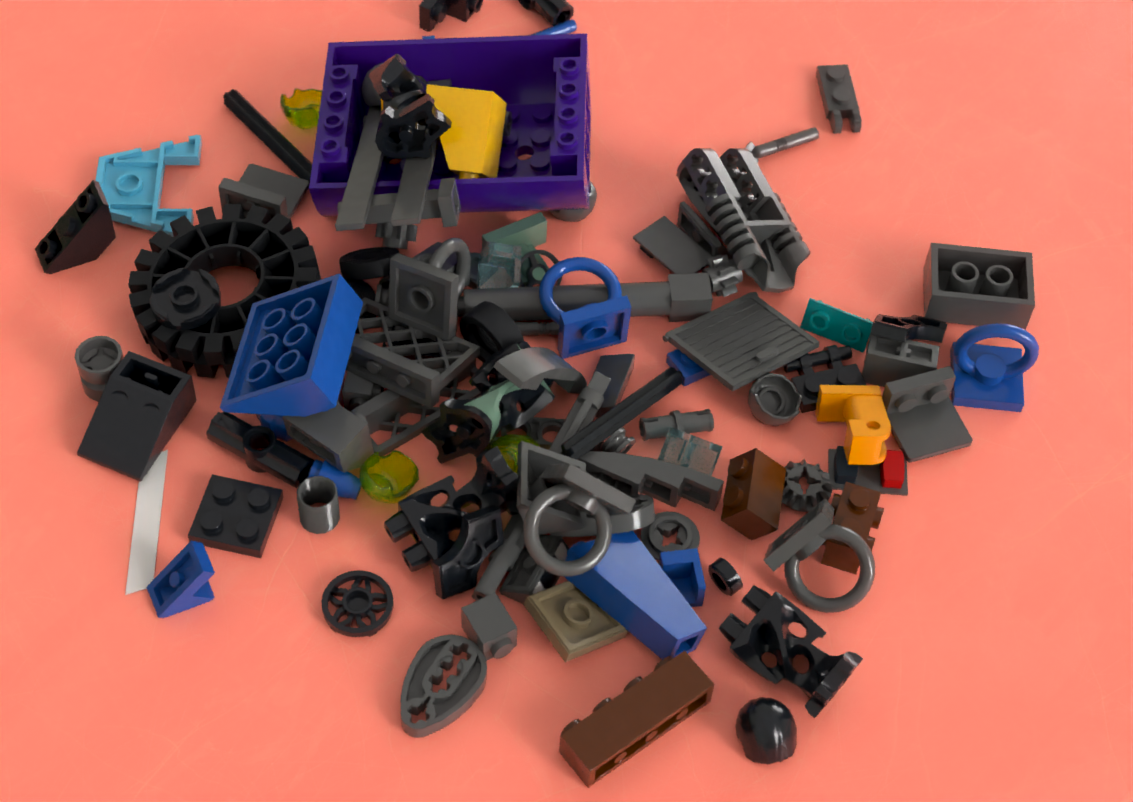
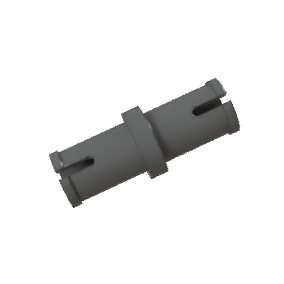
(687, 422)

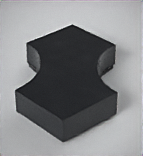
(908, 328)
(478, 536)

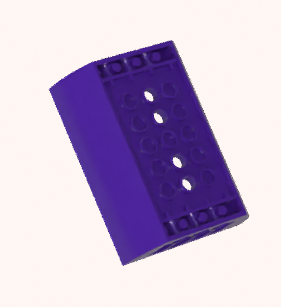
(536, 75)

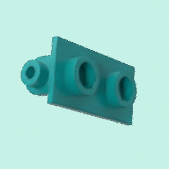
(836, 325)

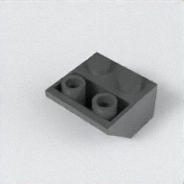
(334, 436)

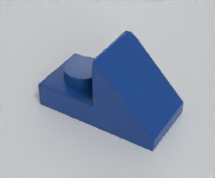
(183, 582)

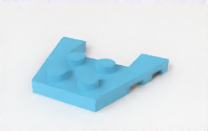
(135, 183)

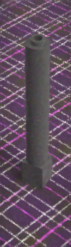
(680, 297)

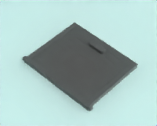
(741, 341)

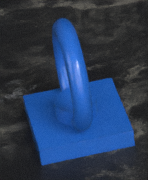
(593, 324)
(991, 374)

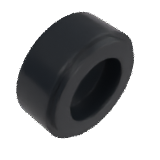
(725, 576)

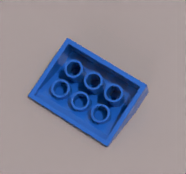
(294, 351)

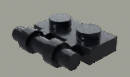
(808, 382)

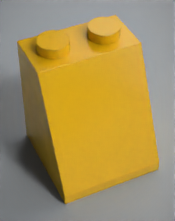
(476, 129)

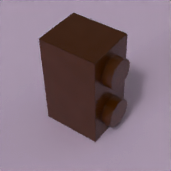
(753, 494)

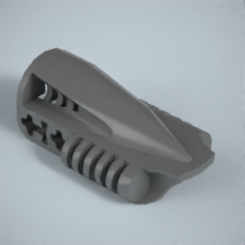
(749, 223)

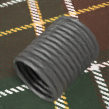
(318, 490)

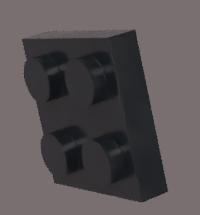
(236, 516)

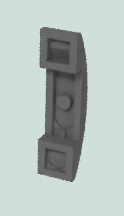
(531, 365)

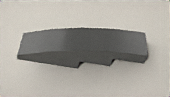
(654, 478)

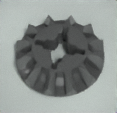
(818, 488)
(666, 525)

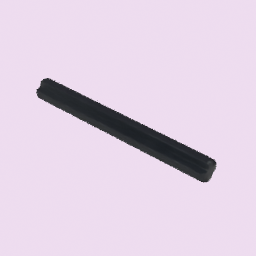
(268, 134)
(621, 414)

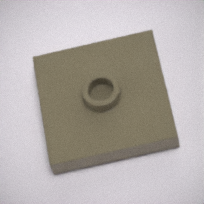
(572, 620)

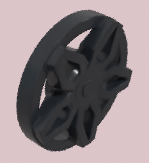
(357, 604)

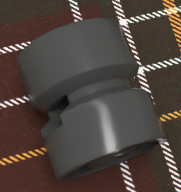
(96, 362)

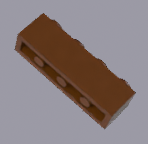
(635, 717)

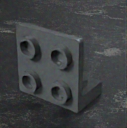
(264, 189)
(924, 416)

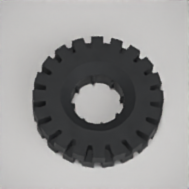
(257, 242)

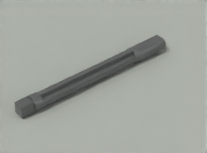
(505, 556)

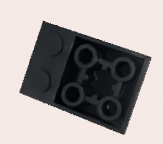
(137, 415)

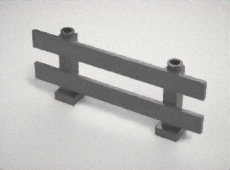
(413, 197)

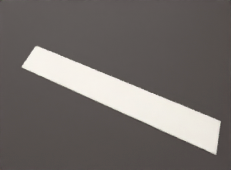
(146, 527)

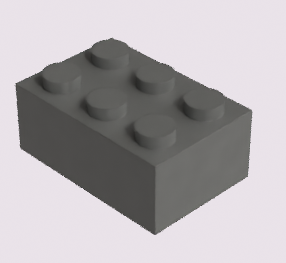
(978, 285)

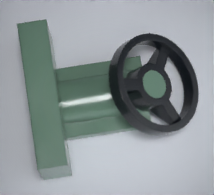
(526, 234)

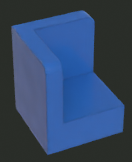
(686, 573)

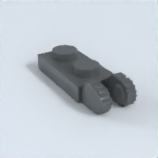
(838, 96)

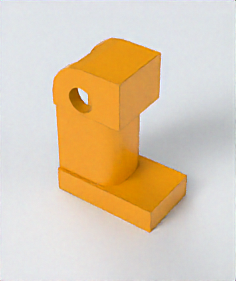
(864, 416)

